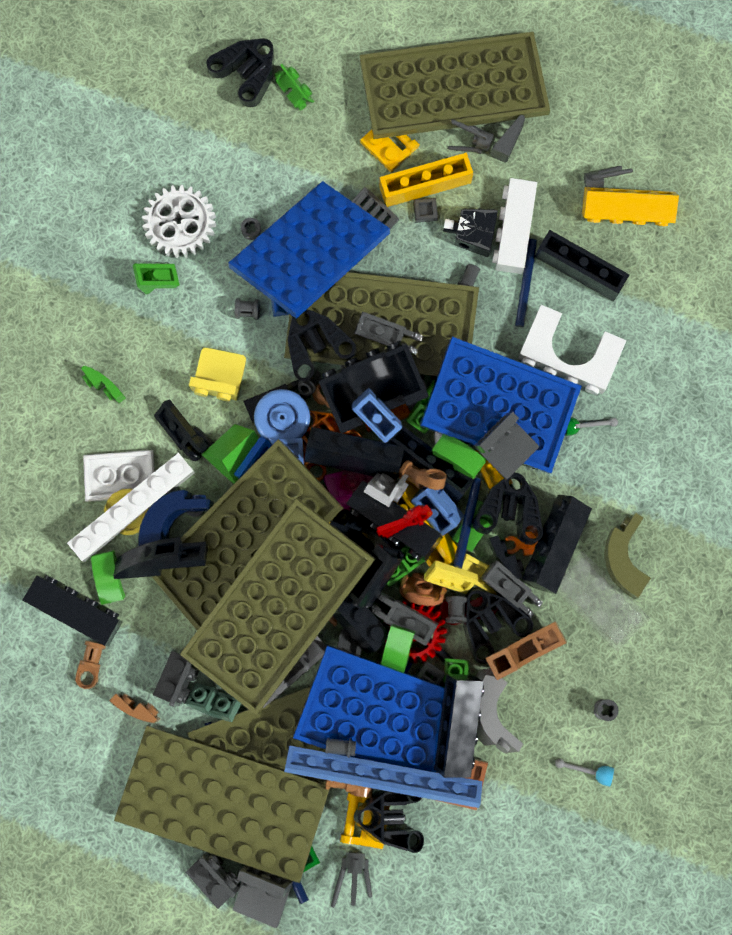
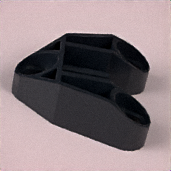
(256, 70)
(298, 350)
(528, 510)
(507, 611)
(375, 828)

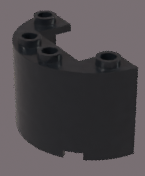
(387, 373)
(386, 557)

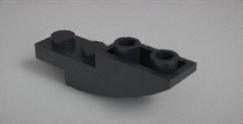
(157, 555)

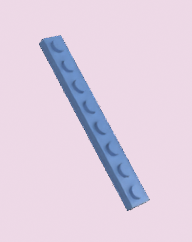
(383, 776)

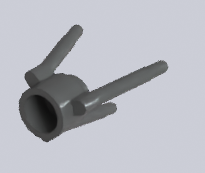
(481, 139)
(596, 178)
(355, 863)

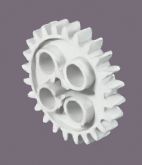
(176, 202)

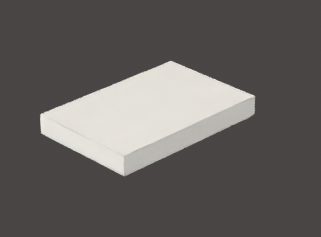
(115, 471)

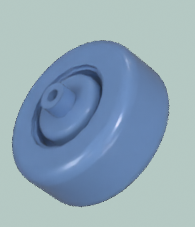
(281, 416)

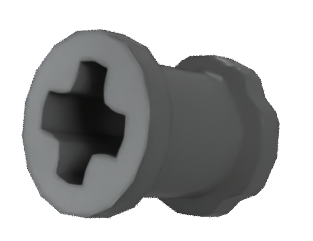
(247, 308)
(456, 609)
(613, 710)

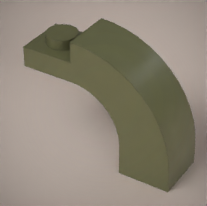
(617, 560)

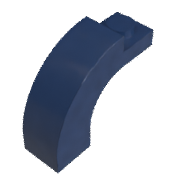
(166, 510)

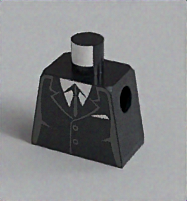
(473, 230)

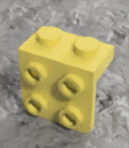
(218, 374)

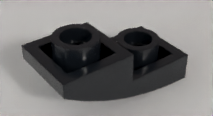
(499, 549)

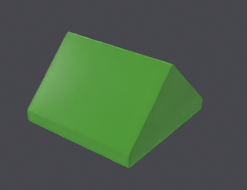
(231, 450)

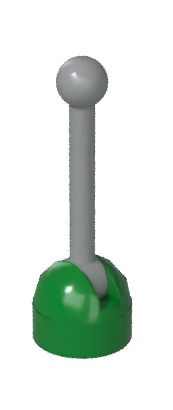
(574, 425)

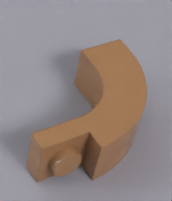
(525, 650)

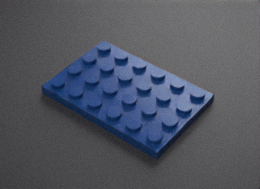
(309, 249)
(482, 386)
(377, 706)

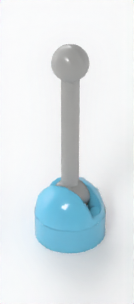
(603, 774)

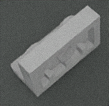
(385, 490)

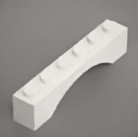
(130, 507)

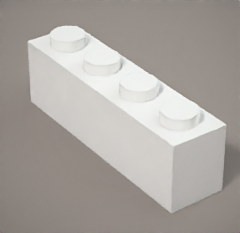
(515, 226)

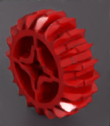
(433, 644)

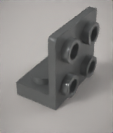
(506, 445)
(175, 680)
(213, 879)
(262, 895)

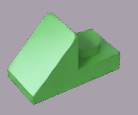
(155, 276)

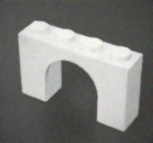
(539, 352)

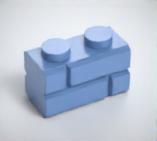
(376, 415)
(445, 512)

